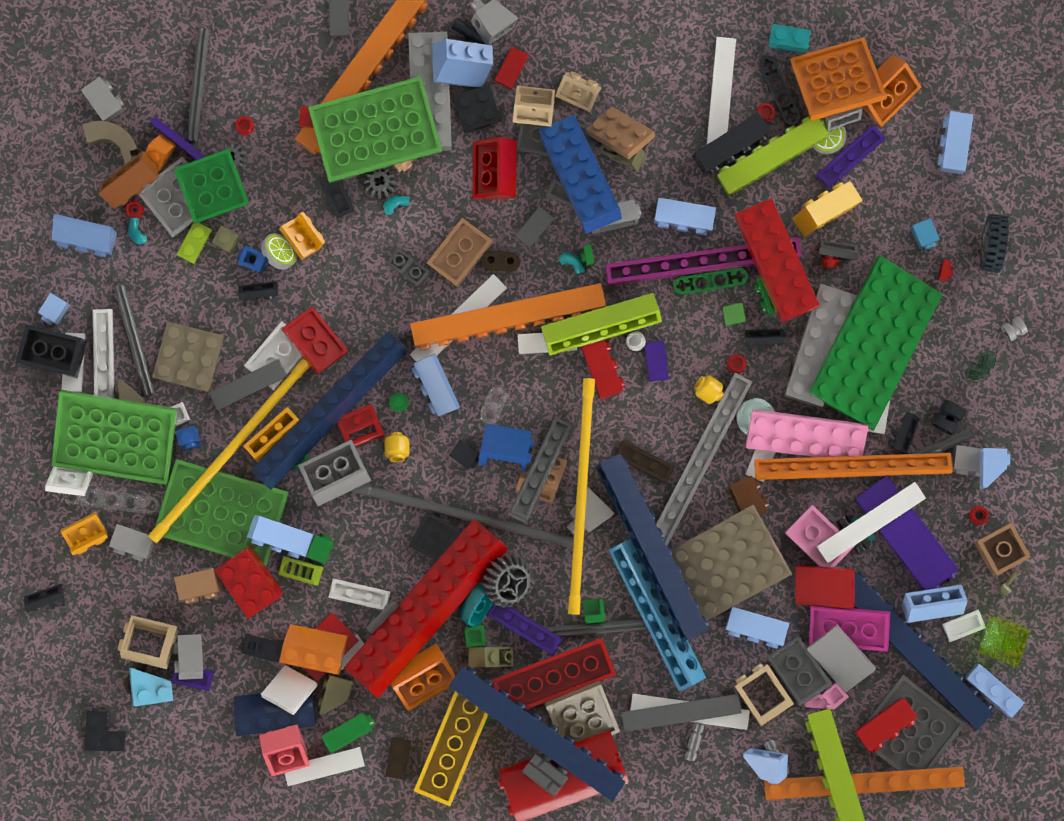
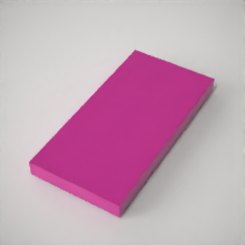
(864, 627)

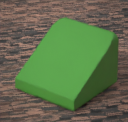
(734, 314)

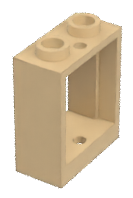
(526, 101)
(152, 626)
(774, 711)

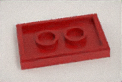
(314, 340)
(825, 586)
(333, 625)

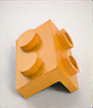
(302, 236)
(84, 533)

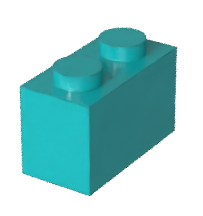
(789, 38)

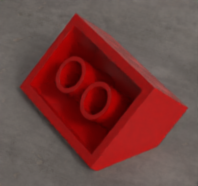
(494, 168)

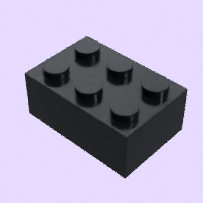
(51, 351)

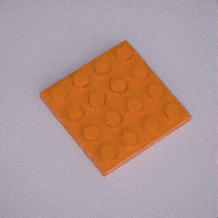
(838, 79)

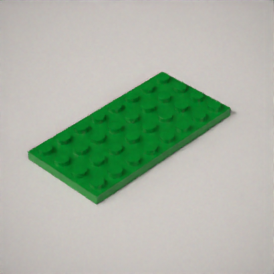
(875, 343)

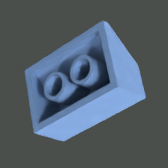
(461, 62)
(83, 235)
(435, 385)

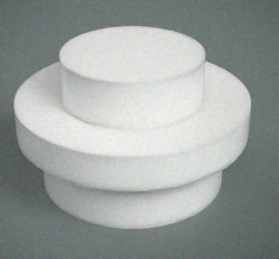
(635, 341)

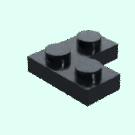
(98, 738)

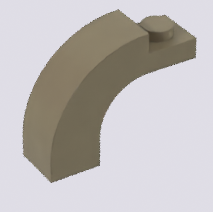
(104, 131)

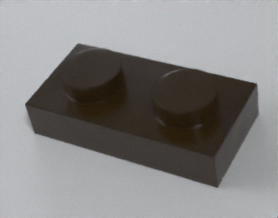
(398, 758)

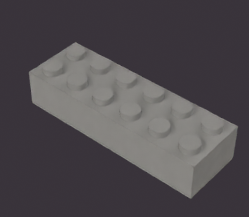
(437, 93)
(816, 342)

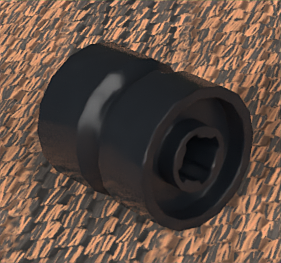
(952, 411)

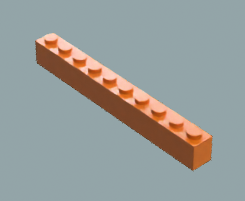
(369, 59)
(506, 316)

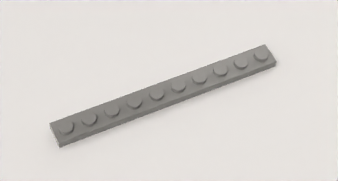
(702, 456)

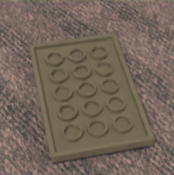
(730, 562)

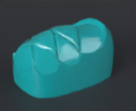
(475, 606)

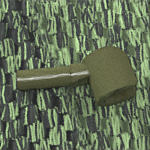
(1004, 589)

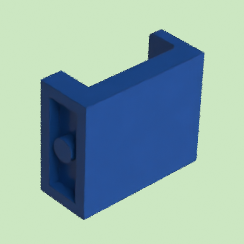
(506, 445)

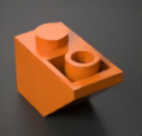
(160, 151)

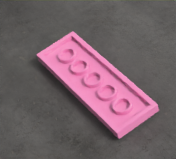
(805, 435)

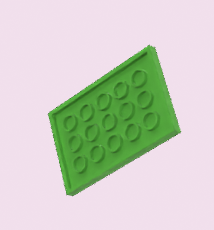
(375, 129)
(114, 437)
(221, 511)

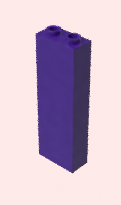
(910, 539)

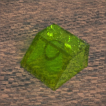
(1004, 641)

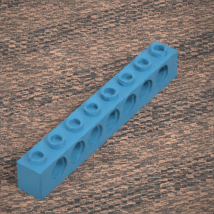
(676, 655)

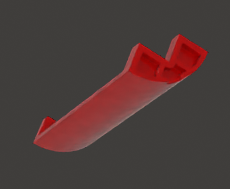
(531, 800)

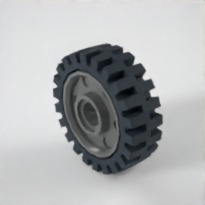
(994, 243)

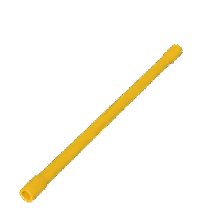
(296, 373)
(574, 598)

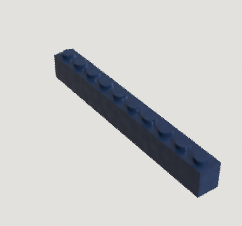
(329, 410)
(651, 548)
(923, 658)
(537, 733)

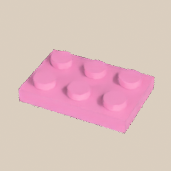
(811, 531)

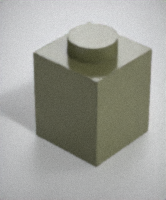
(226, 240)

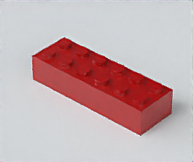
(776, 260)
(557, 674)

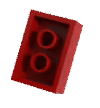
(249, 581)

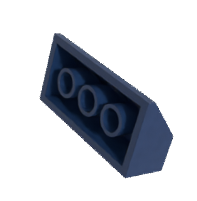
(259, 715)

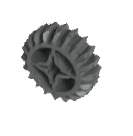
(501, 579)

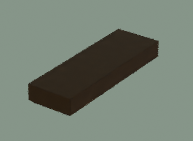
(645, 462)

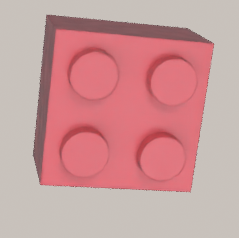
(284, 750)

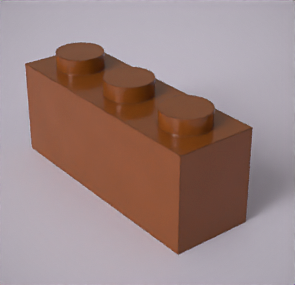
(128, 180)

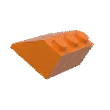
(899, 87)
(313, 649)
(423, 677)

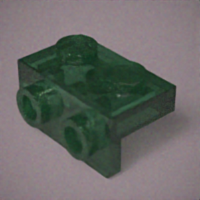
(986, 363)

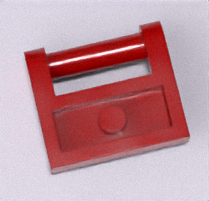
(360, 420)

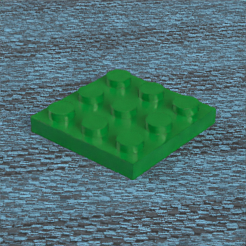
(211, 186)

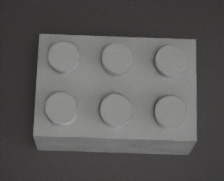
(334, 473)

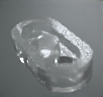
(492, 405)

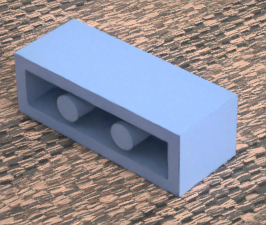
(955, 142)
(684, 216)
(279, 536)
(934, 603)
(756, 627)
(994, 690)

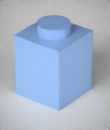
(53, 309)

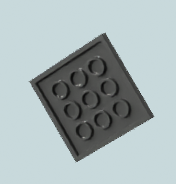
(926, 739)

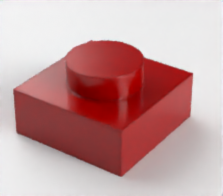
(945, 271)

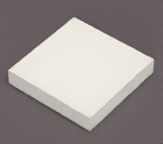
(68, 481)
(289, 690)

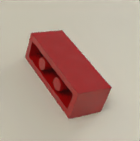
(603, 369)
(886, 725)

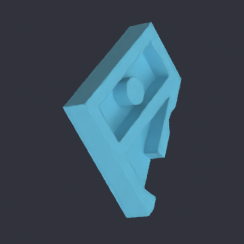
(149, 688)

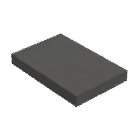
(799, 671)

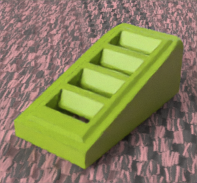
(315, 576)

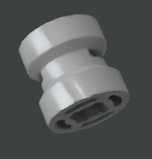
(1014, 329)

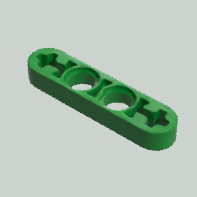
(710, 283)

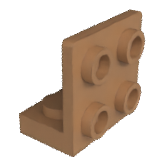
(552, 483)

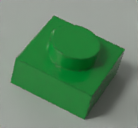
(587, 255)
(475, 636)

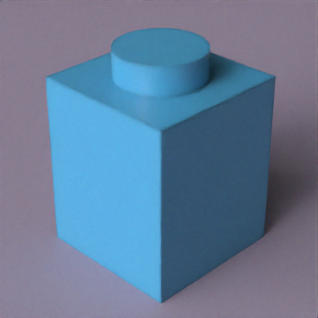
(925, 234)

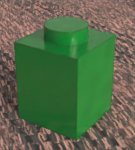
(320, 548)

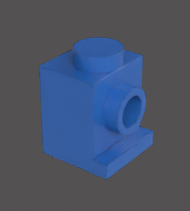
(244, 259)
(188, 438)

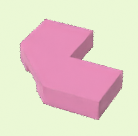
(829, 699)

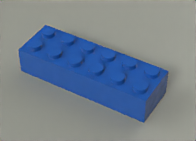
(580, 174)

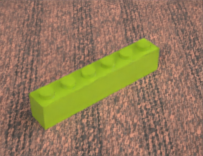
(772, 156)
(601, 324)
(834, 765)

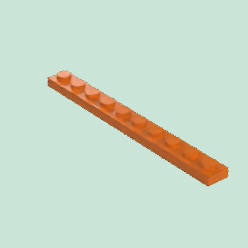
(853, 466)
(870, 782)

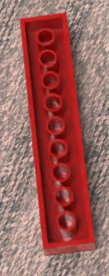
(425, 608)

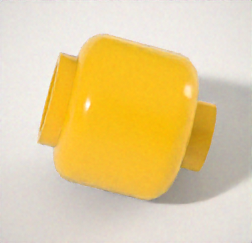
(709, 389)
(396, 447)

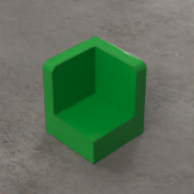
(594, 610)

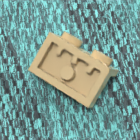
(578, 91)

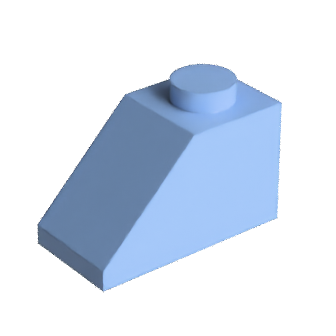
(992, 464)
(767, 764)

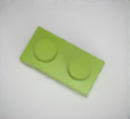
(194, 242)

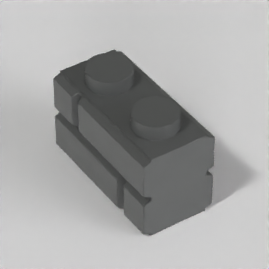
(545, 774)

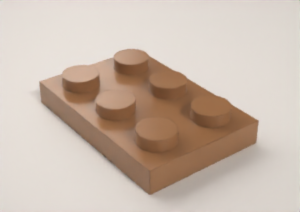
(620, 132)
(459, 252)

